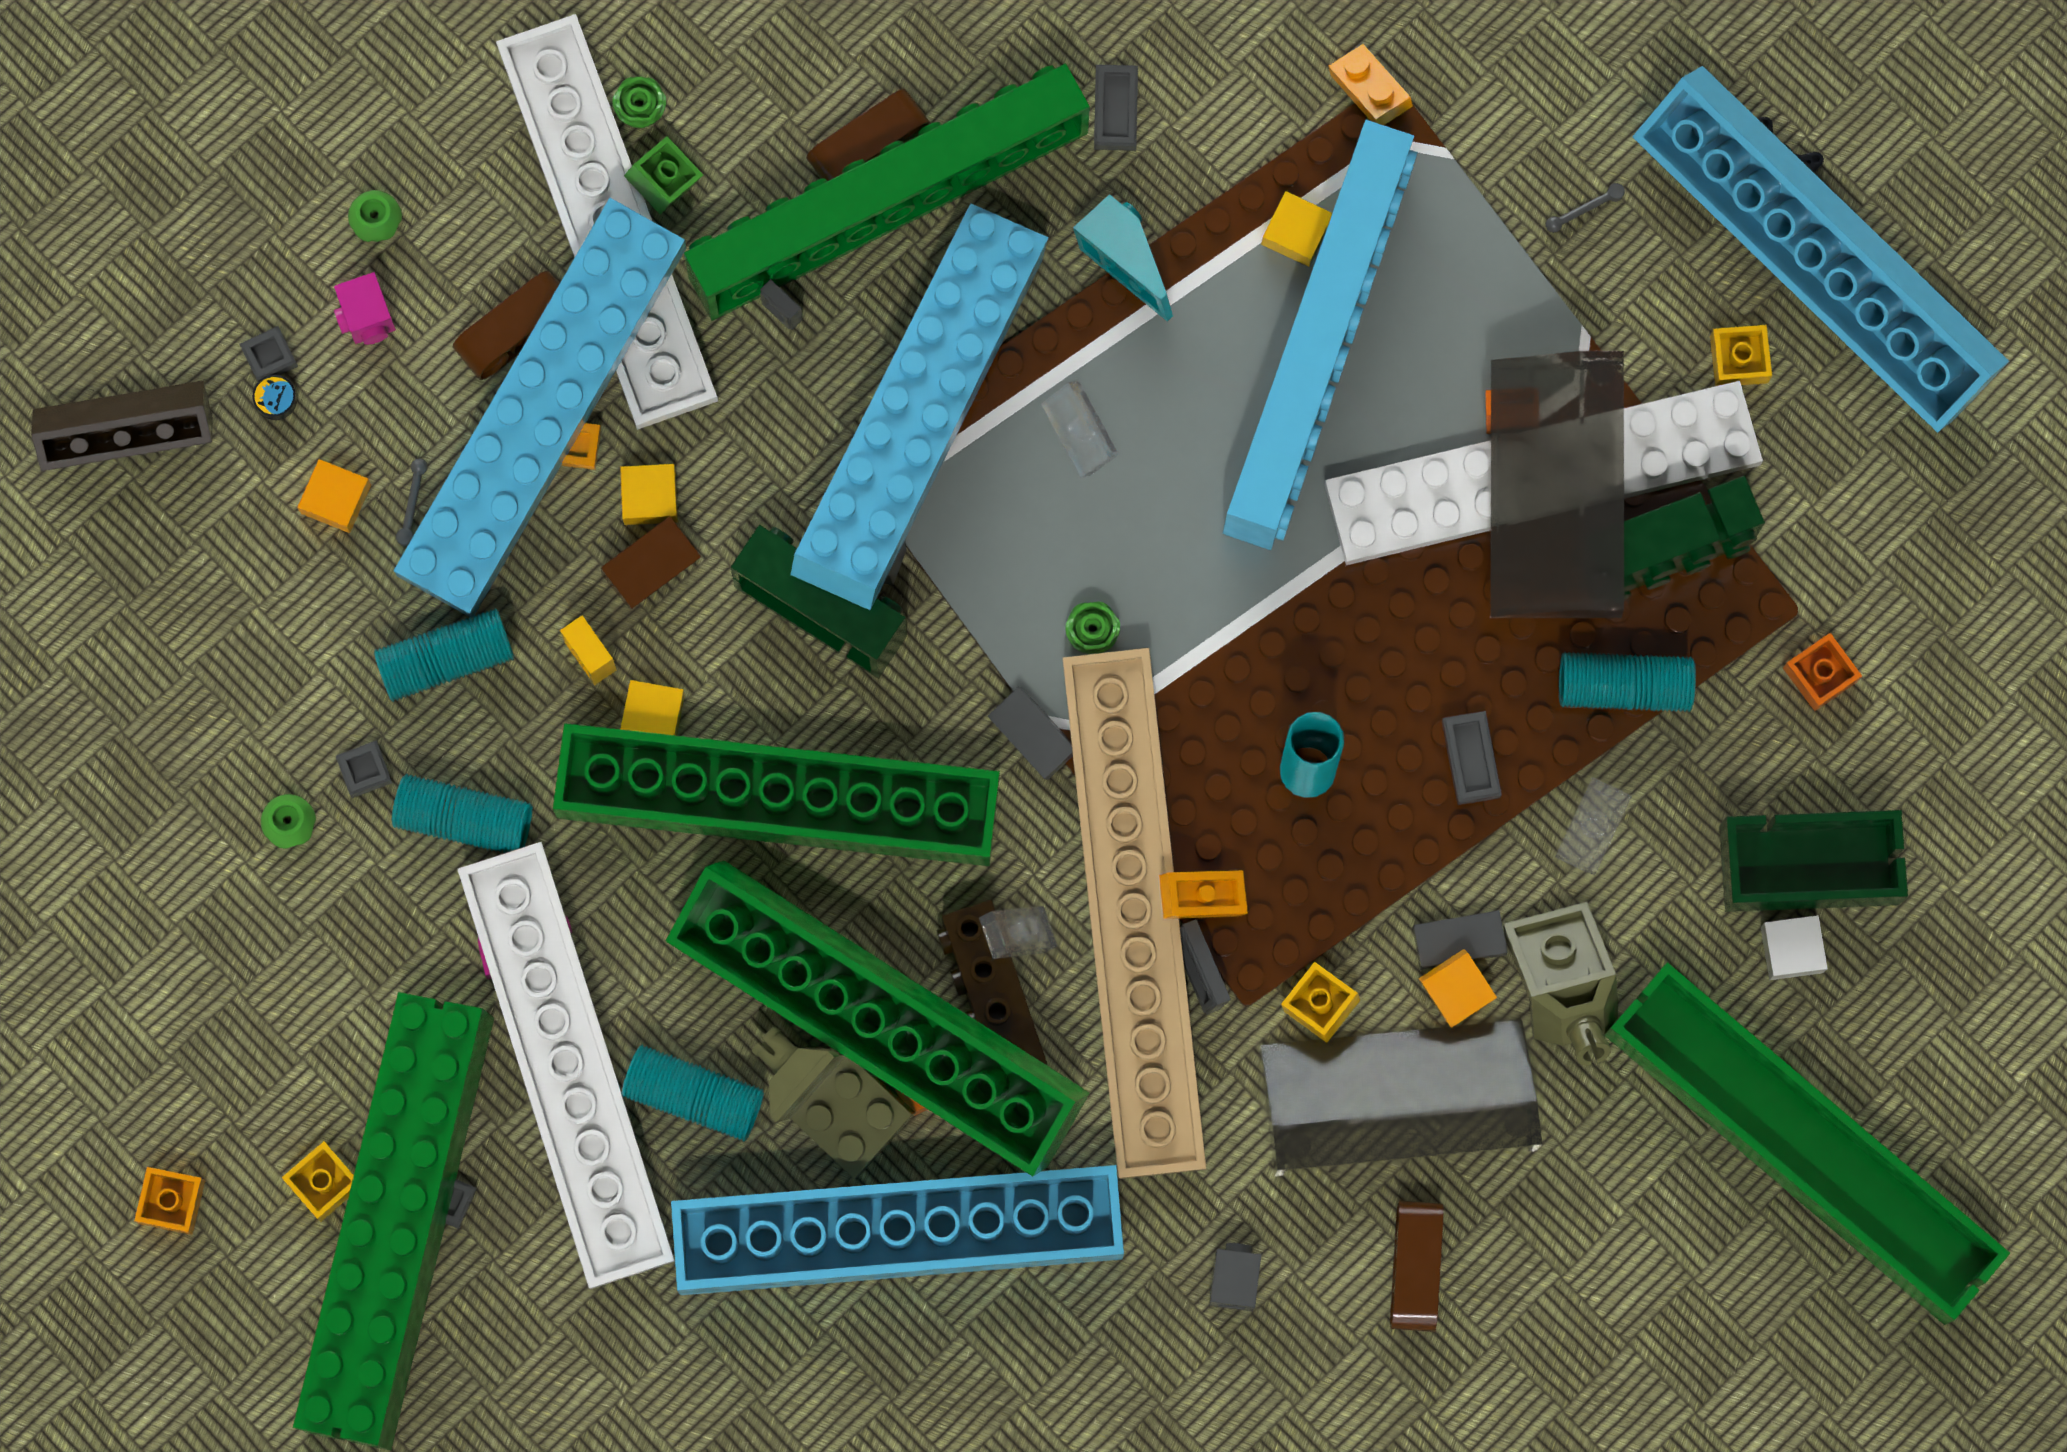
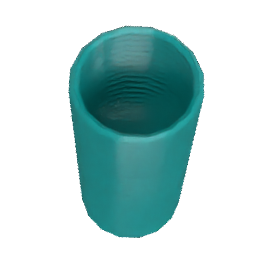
(457, 650)
(1620, 683)
(1318, 732)
(476, 820)
(685, 1087)

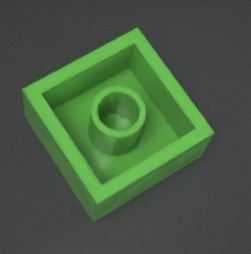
(663, 175)

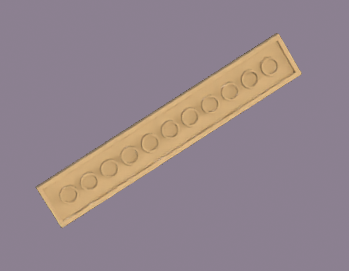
(1134, 946)

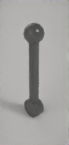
(1614, 193)
(405, 535)

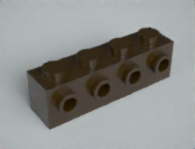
(122, 425)
(988, 983)

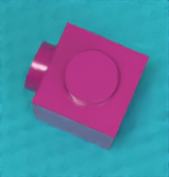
(363, 310)

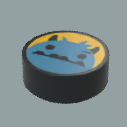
(274, 397)

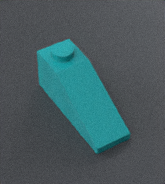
(1118, 244)

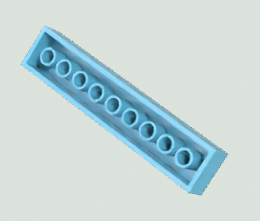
(1820, 248)
(1316, 341)
(919, 407)
(540, 408)
(897, 1230)

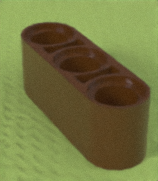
(865, 136)
(505, 329)
(1416, 1266)

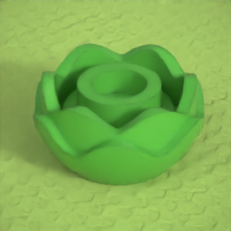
(638, 89)
(377, 228)
(1094, 614)
(290, 834)

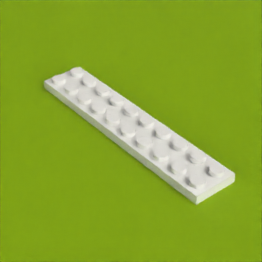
(583, 169)
(1450, 491)
(565, 1065)

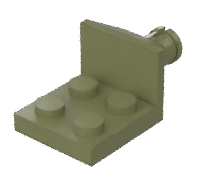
(1566, 979)
(832, 1100)

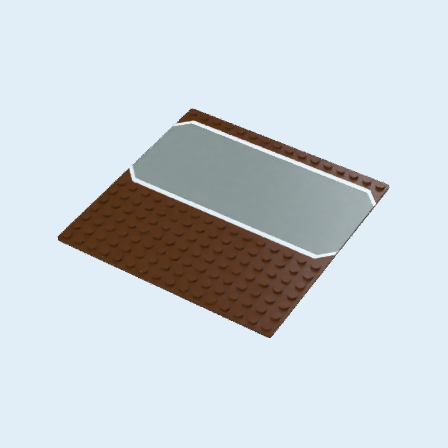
(1267, 635)

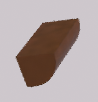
(649, 563)

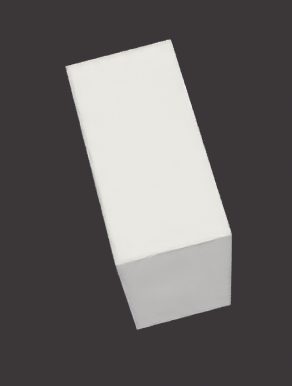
(1794, 947)

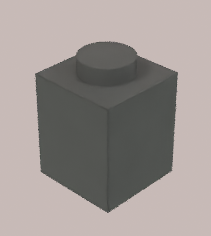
(1235, 1277)

